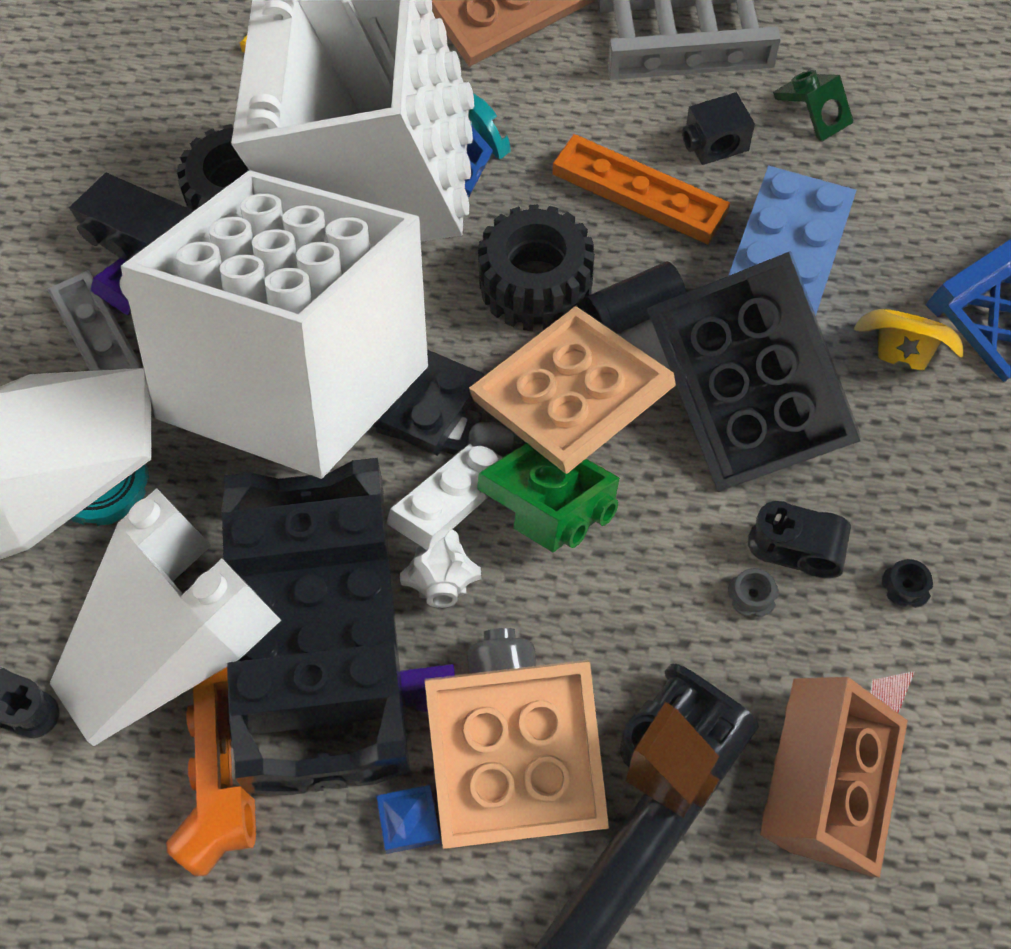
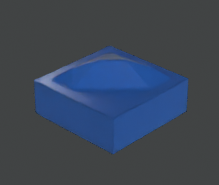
(408, 819)

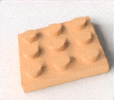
(572, 388)
(516, 754)

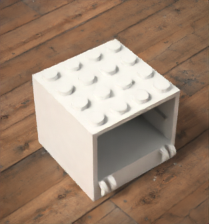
(358, 105)
(280, 319)

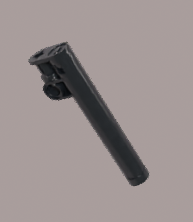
(651, 829)

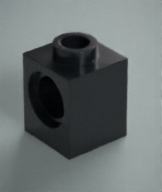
(718, 128)

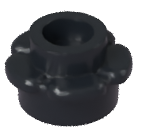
(913, 572)

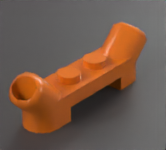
(223, 813)

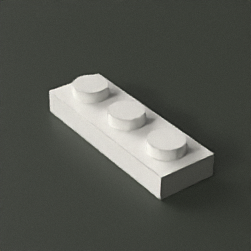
(443, 498)

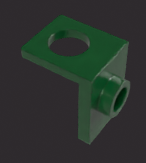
(816, 91)

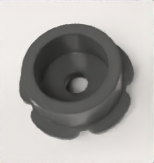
(755, 580)

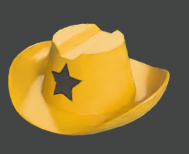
(908, 337)

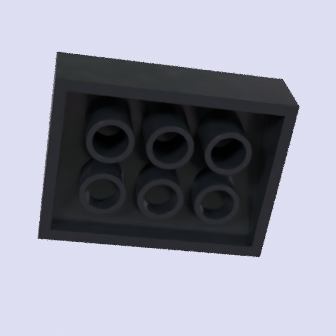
(754, 372)

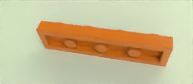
(641, 188)

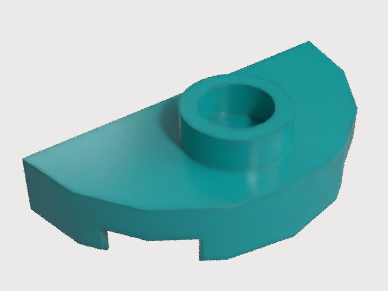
(481, 119)

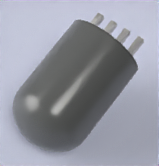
(493, 436)

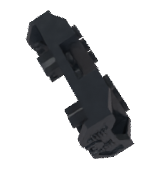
(333, 659)

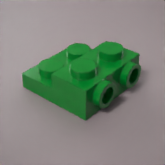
(546, 501)

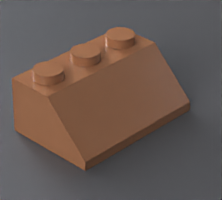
(835, 775)

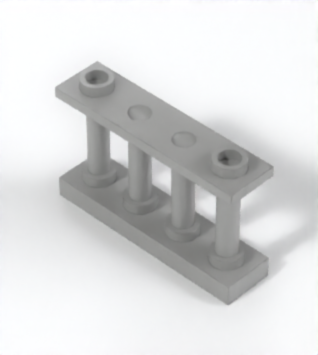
(688, 52)

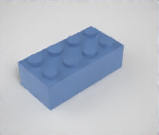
(797, 217)

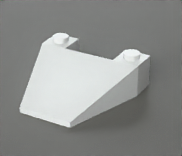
(144, 638)

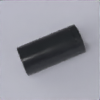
(627, 301)

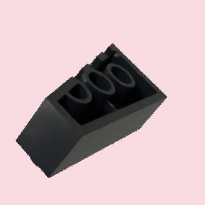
(124, 216)

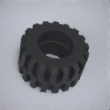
(209, 167)
(535, 237)

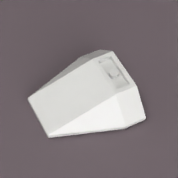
(66, 446)

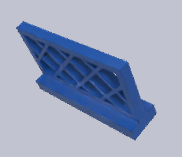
(968, 289)

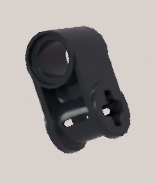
(803, 541)
(20, 692)

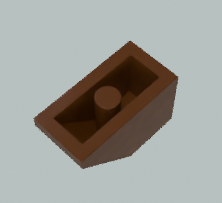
(673, 763)

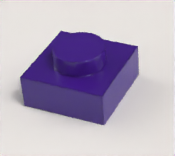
(107, 286)
(414, 684)

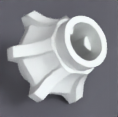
(441, 572)

